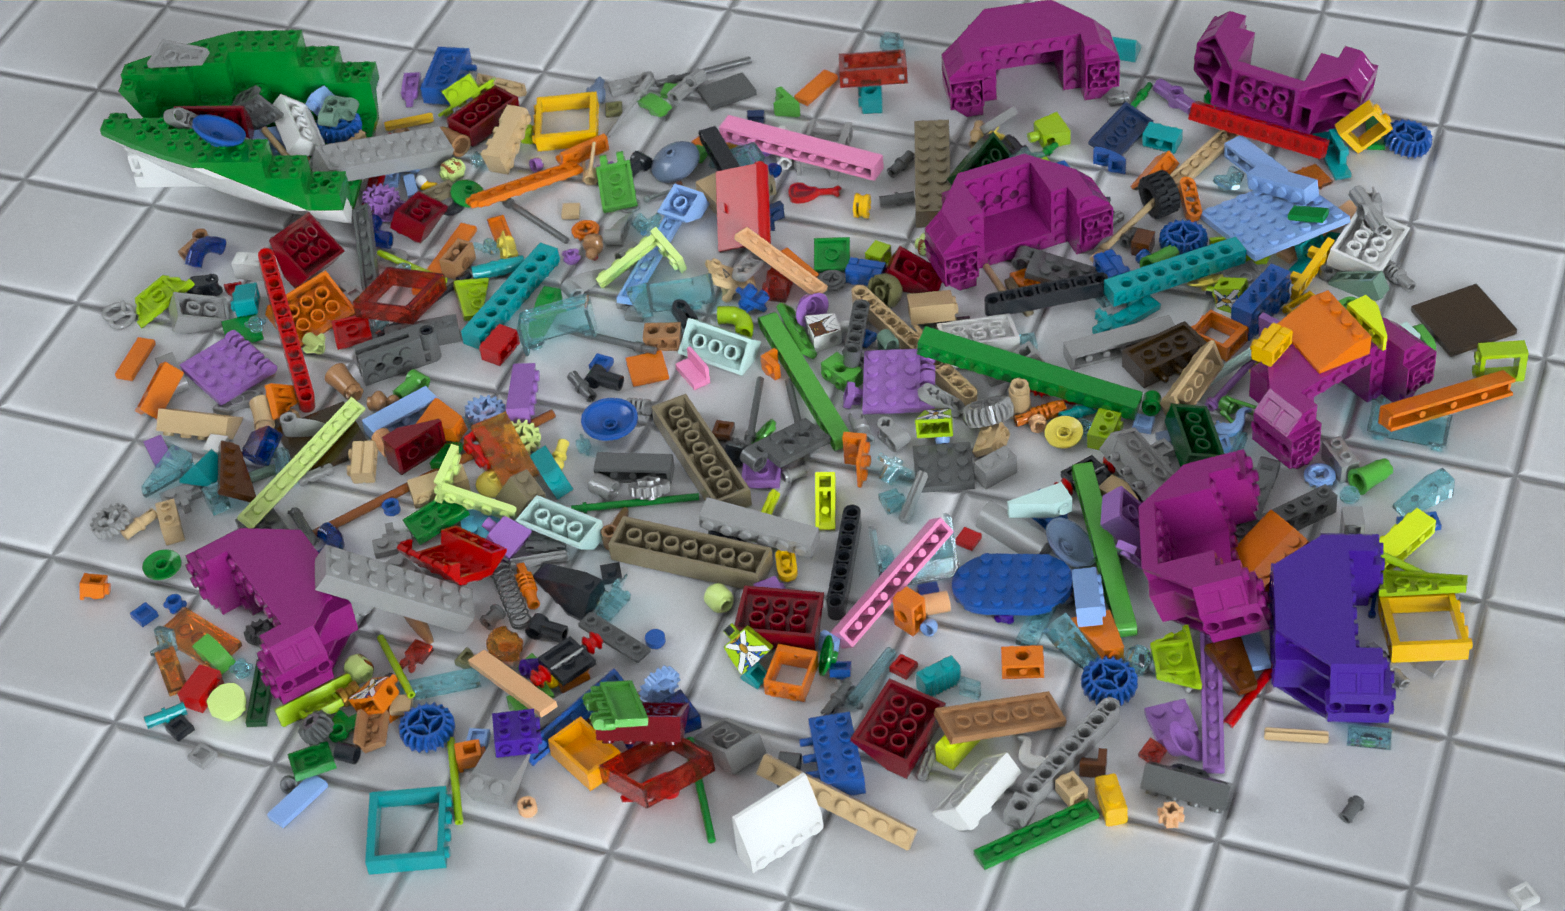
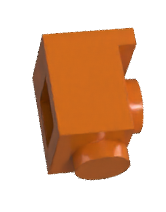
(94, 586)
(468, 754)

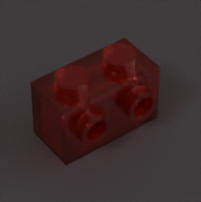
(777, 286)

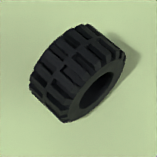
(1164, 191)

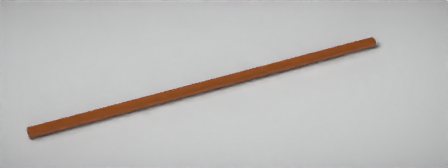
(403, 489)

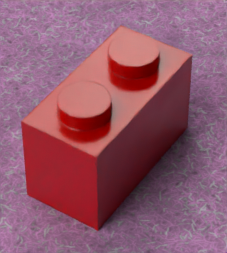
(499, 345)
(199, 687)

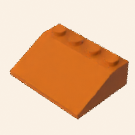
(315, 306)
(1326, 332)
(1267, 544)

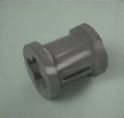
(492, 617)

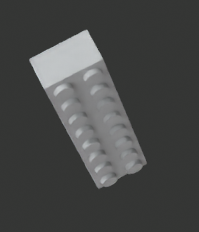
(385, 153)
(393, 589)

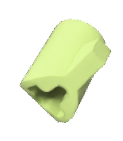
(314, 343)

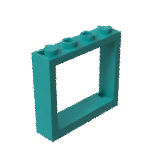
(408, 861)

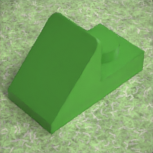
(785, 104)

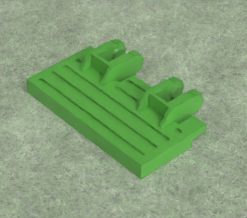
(616, 705)

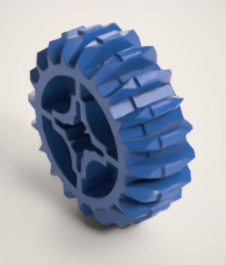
(343, 131)
(1408, 138)
(1183, 235)
(1111, 676)
(414, 730)

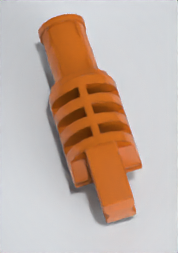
(1048, 410)
(527, 586)

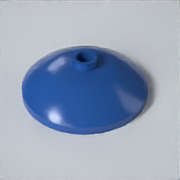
(218, 130)
(609, 419)

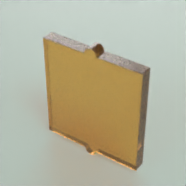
(1316, 172)

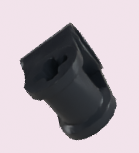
(205, 285)

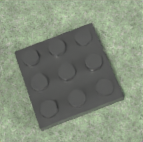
(947, 466)

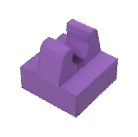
(852, 395)

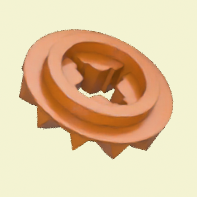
(579, 228)

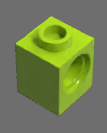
(879, 252)

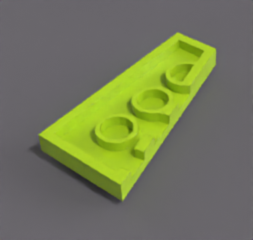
(1421, 583)

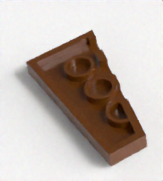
(233, 473)

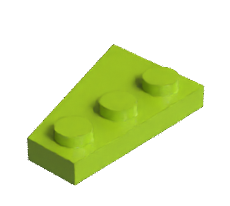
(470, 296)

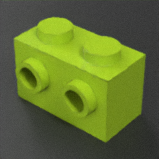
(1102, 425)

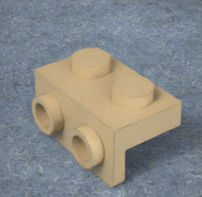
(991, 439)

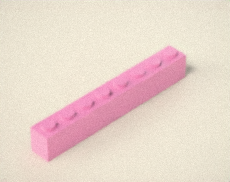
(891, 581)

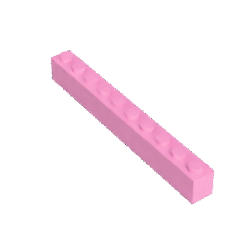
(802, 147)

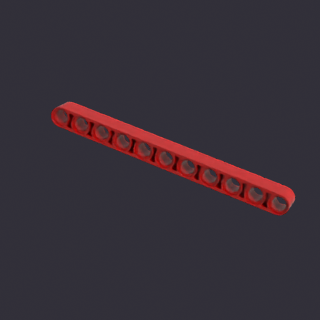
(286, 330)

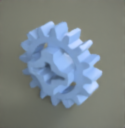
(483, 409)
(659, 685)

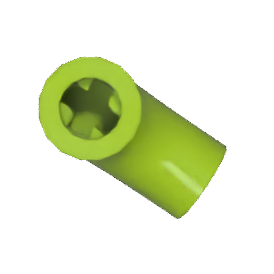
(737, 317)

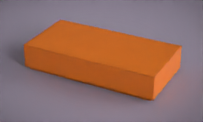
(497, 225)

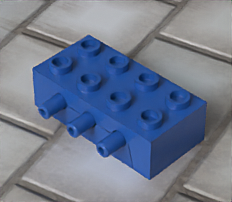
(445, 69)
(1264, 295)
(834, 753)

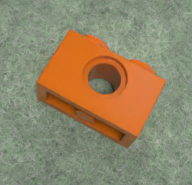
(909, 610)
(1022, 662)

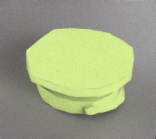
(227, 702)

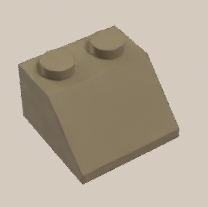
(520, 491)

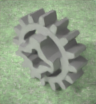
(649, 488)
(110, 521)

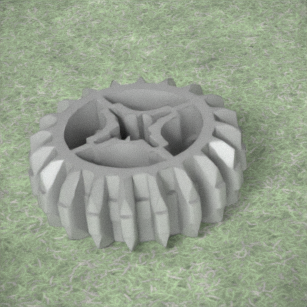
(988, 411)

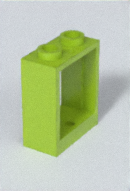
(1500, 350)

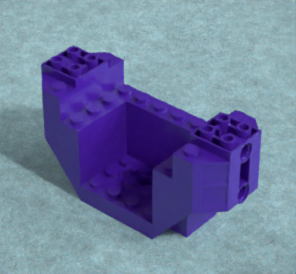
(1316, 630)

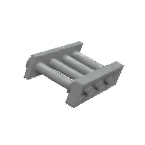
(845, 136)

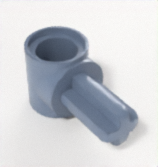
(598, 86)

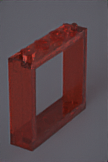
(873, 68)
(432, 287)
(616, 769)

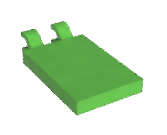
(616, 184)

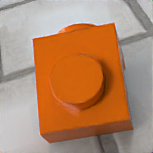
(770, 364)

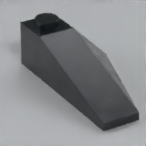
(570, 588)

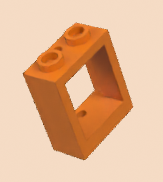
(1237, 332)
(786, 655)

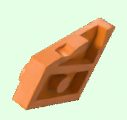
(280, 398)

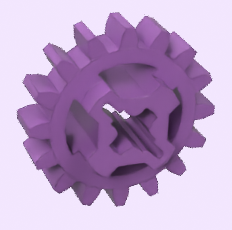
(381, 198)

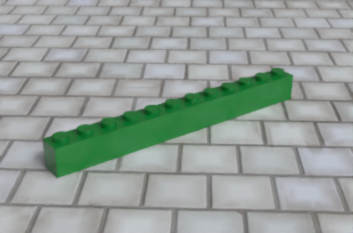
(1040, 375)

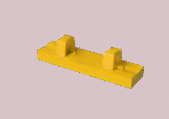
(1319, 257)

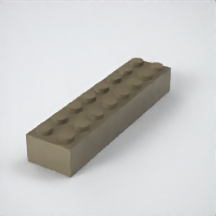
(931, 168)
(700, 452)
(690, 553)

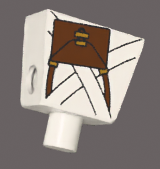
(825, 330)

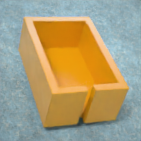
(580, 753)

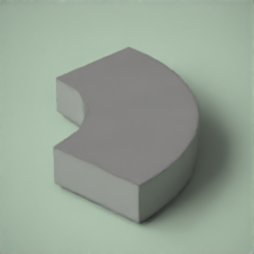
(237, 403)

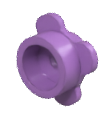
(571, 256)

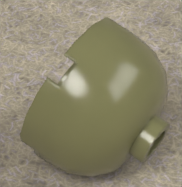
(886, 288)

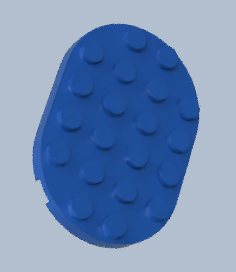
(1012, 584)

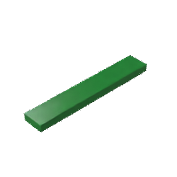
(1036, 834)

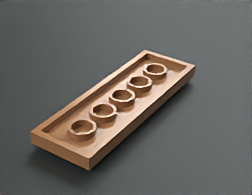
(999, 717)

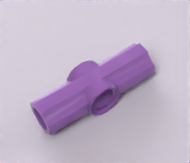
(1174, 95)

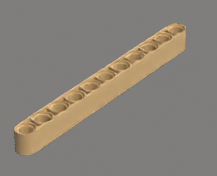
(884, 318)

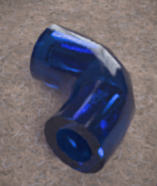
(383, 239)
(202, 247)
(330, 536)

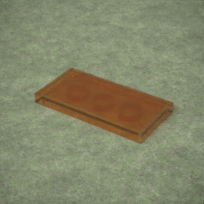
(503, 447)
(191, 627)

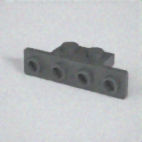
(615, 637)

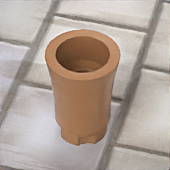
(460, 142)
(342, 380)

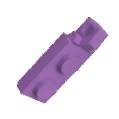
(410, 87)

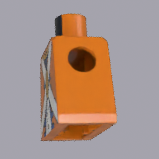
(375, 695)

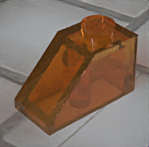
(170, 670)

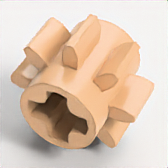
(1170, 815)

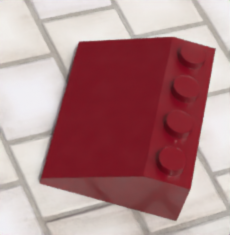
(233, 113)
(304, 250)
(782, 615)
(665, 724)
(898, 727)

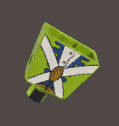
(1227, 292)
(937, 423)
(745, 647)

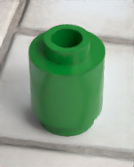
(1151, 403)

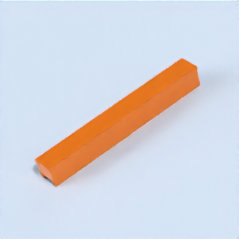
(1445, 401)

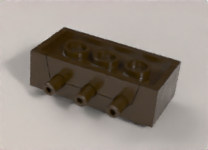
(1162, 354)

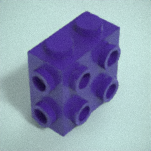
(516, 733)

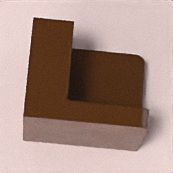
(1094, 766)

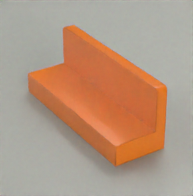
(583, 151)
(1164, 161)
(159, 390)

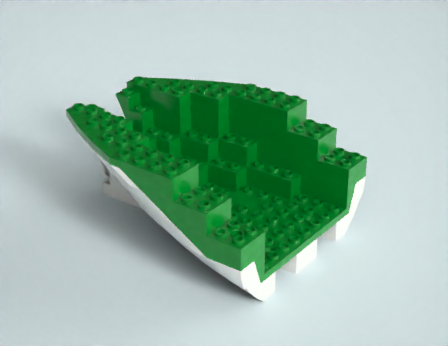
(237, 61)

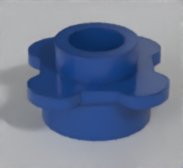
(174, 603)

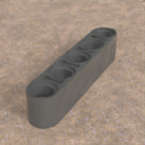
(856, 333)

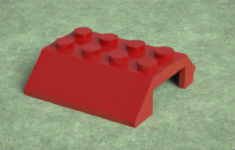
(459, 558)

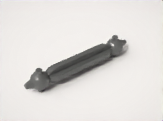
(302, 524)

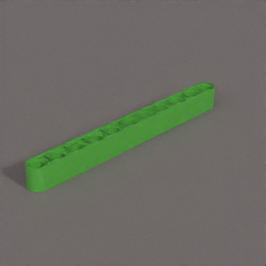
(803, 378)
(1104, 550)

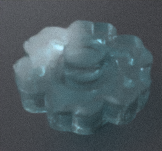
(892, 469)

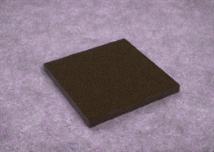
(1463, 319)
(338, 451)

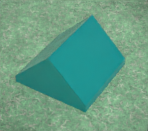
(1127, 49)
(203, 472)

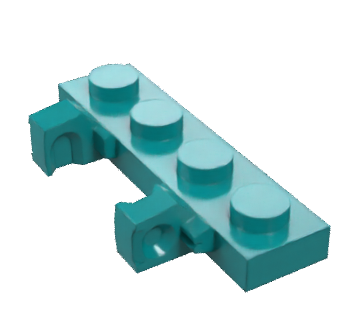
(1133, 313)

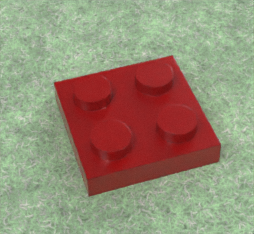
(351, 331)

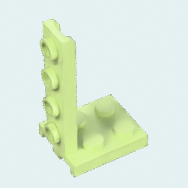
(633, 255)
(468, 499)

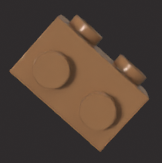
(371, 730)

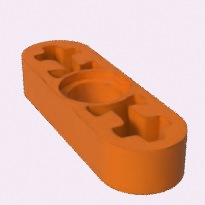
(1187, 205)

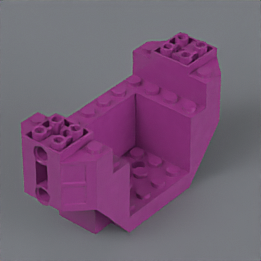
(1024, 37)
(1310, 106)
(1013, 206)
(1286, 391)
(1192, 545)
(277, 575)

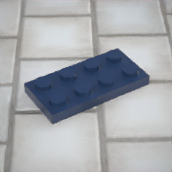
(1121, 130)

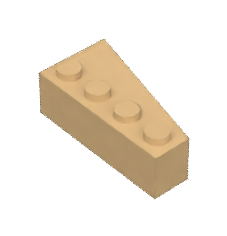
(506, 139)

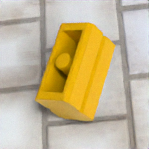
(1271, 344)
(1111, 800)

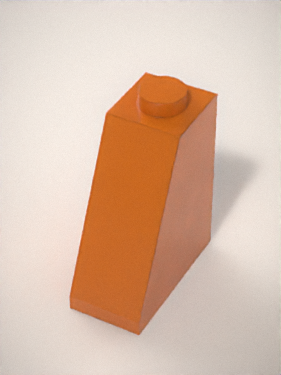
(452, 422)
(1104, 637)

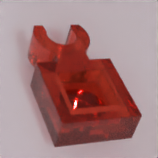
(416, 653)

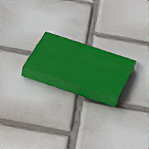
(432, 518)

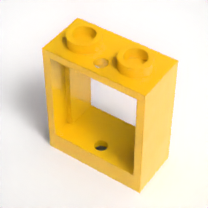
(1356, 118)

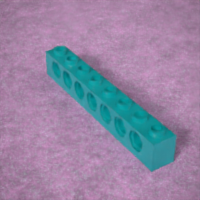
(1174, 271)
(511, 294)

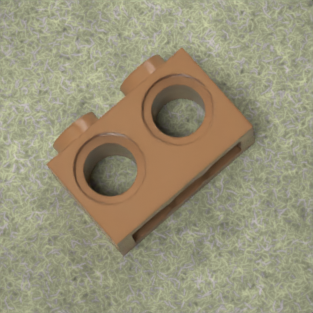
(663, 335)

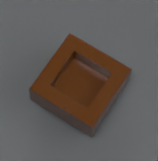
(723, 430)

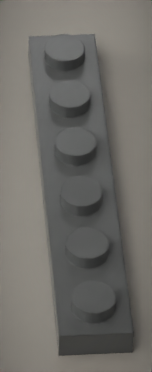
(365, 244)

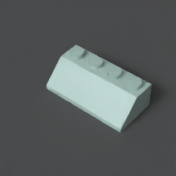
(719, 346)
(562, 523)

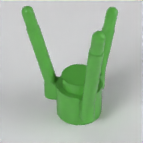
(1230, 405)

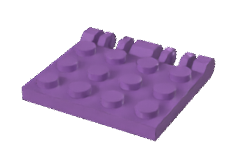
(228, 368)
(893, 381)

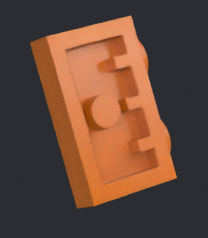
(856, 453)

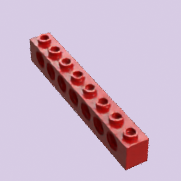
(1259, 129)

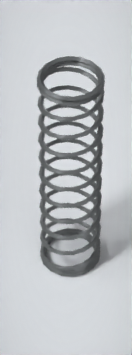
(510, 591)

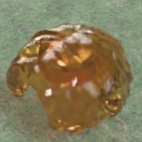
(504, 644)

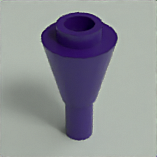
(527, 665)

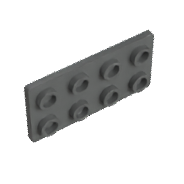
(258, 108)

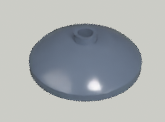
(675, 161)
(1070, 543)

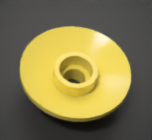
(1205, 281)
(1063, 426)
(488, 484)

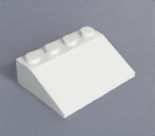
(1363, 249)
(990, 330)
(777, 823)

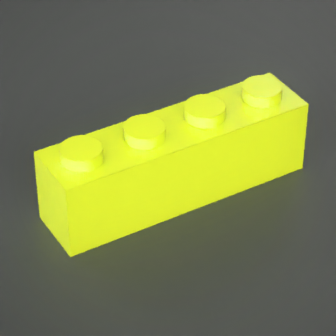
(1407, 535)

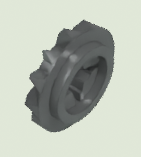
(838, 279)
(250, 634)

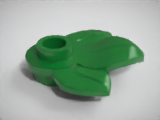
(342, 726)

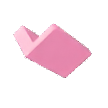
(694, 370)

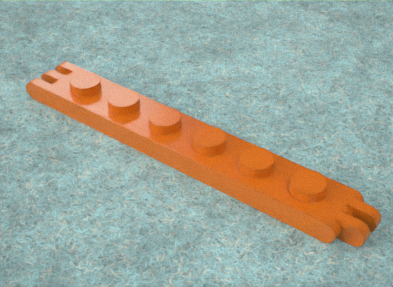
(524, 184)

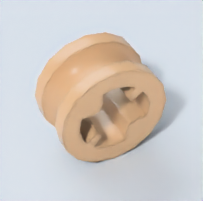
(1037, 428)
(524, 801)

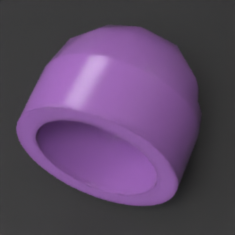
(536, 164)

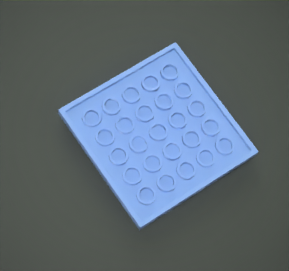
(1263, 222)

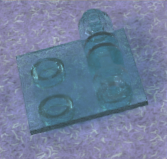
(613, 601)

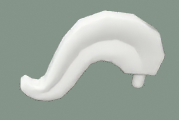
(1025, 757)

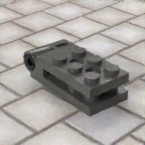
(397, 352)

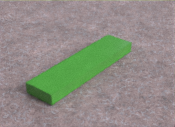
(797, 332)

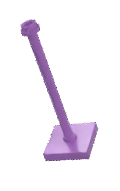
(1264, 322)

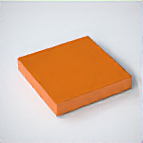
(647, 368)

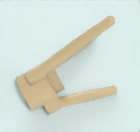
(590, 174)

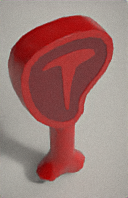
(803, 193)

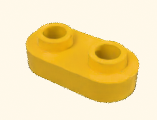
(786, 565)

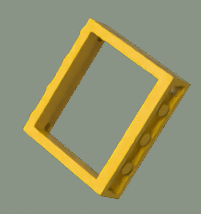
(565, 140)
(1430, 649)

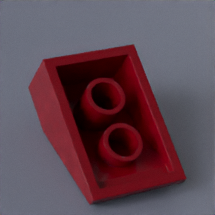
(418, 216)
(913, 272)
(413, 444)

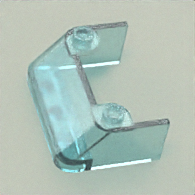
(660, 296)
(556, 320)
(1431, 433)
(940, 566)

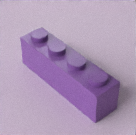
(522, 392)

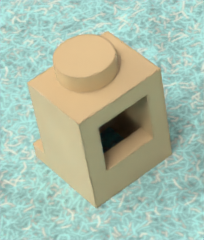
(1071, 788)

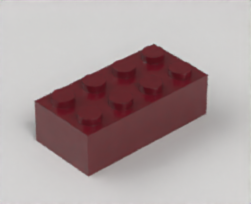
(482, 114)

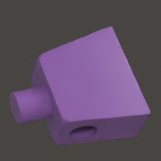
(507, 534)

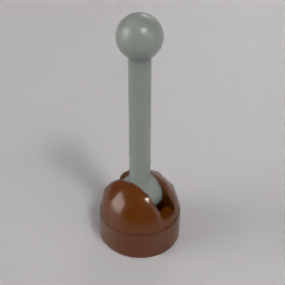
(648, 198)

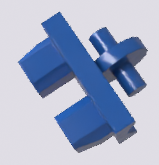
(750, 300)

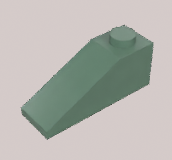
(1361, 283)

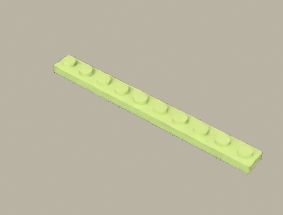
(301, 463)

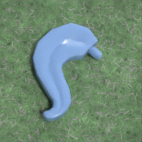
(1232, 429)

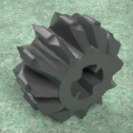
(315, 727)

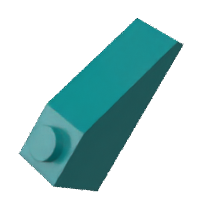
(551, 472)

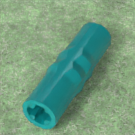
(496, 268)

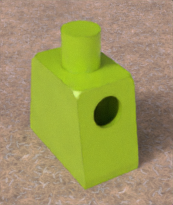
(1050, 130)

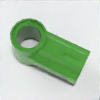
(412, 383)

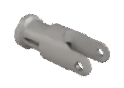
(861, 426)

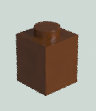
(1142, 240)

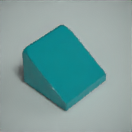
(755, 675)

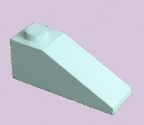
(1044, 503)

